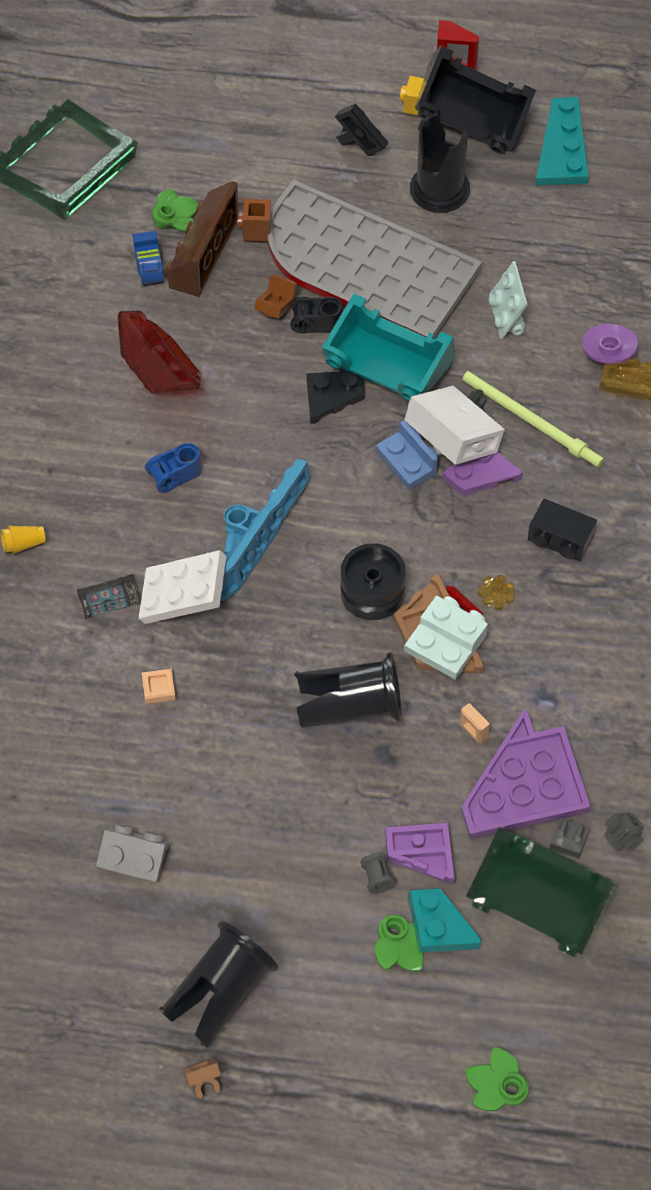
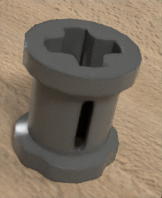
(377, 872)

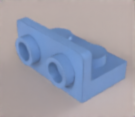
(408, 456)

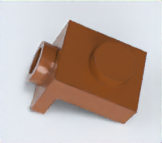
(277, 298)

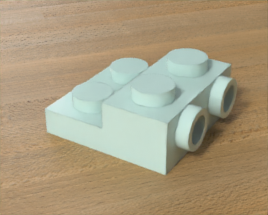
(447, 636)

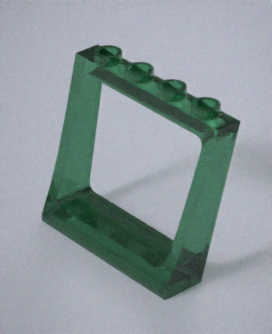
(65, 204)

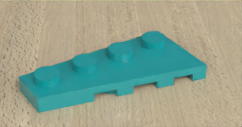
(563, 146)

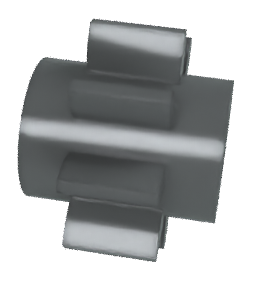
(624, 831)

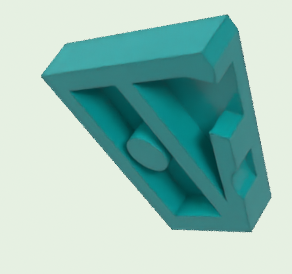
(439, 923)

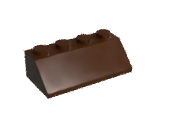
(204, 240)

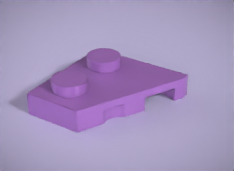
(481, 474)

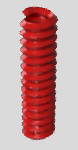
(463, 602)

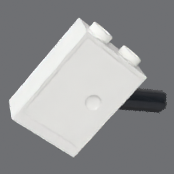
(455, 423)

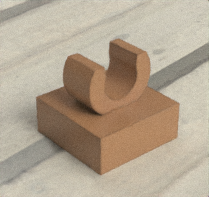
(200, 1073)

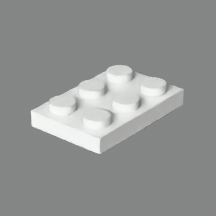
(182, 587)

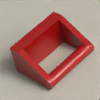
(454, 34)

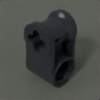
(318, 313)

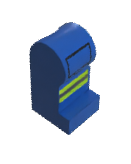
(148, 257)

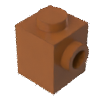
(255, 219)

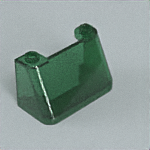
(542, 890)

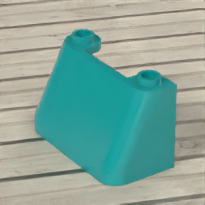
(387, 351)

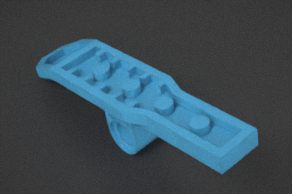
(253, 530)

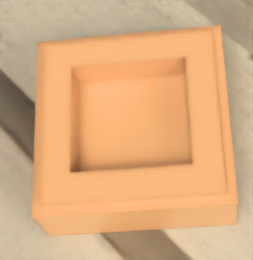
(158, 686)
(474, 723)

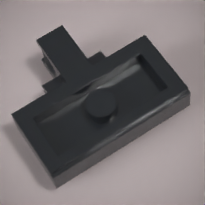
(359, 129)

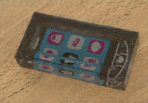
(109, 596)

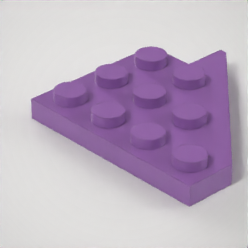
(526, 782)

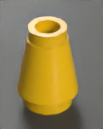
(20, 538)

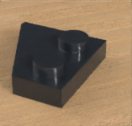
(332, 392)

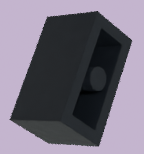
(562, 530)

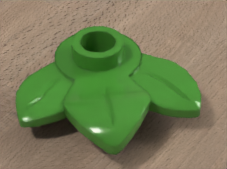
(173, 210)
(398, 948)
(493, 1079)

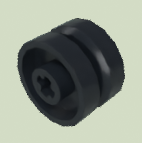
(372, 581)

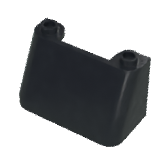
(474, 101)

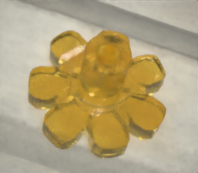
(496, 592)

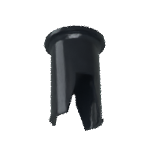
(451, 186)
(350, 693)
(227, 970)

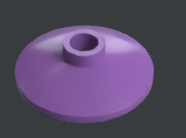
(610, 343)

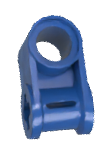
(174, 468)

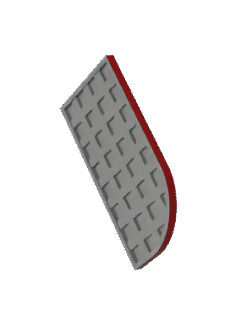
(350, 251)

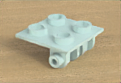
(508, 302)

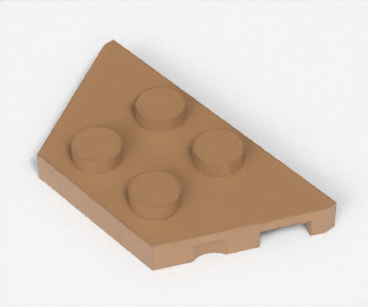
(409, 616)

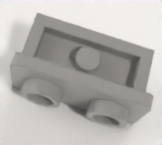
(132, 853)

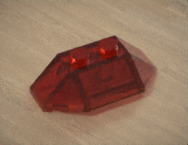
(155, 355)

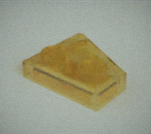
(627, 378)

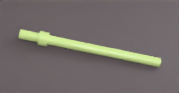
(576, 446)

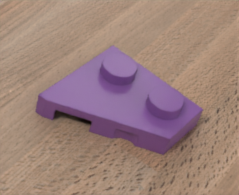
(422, 849)

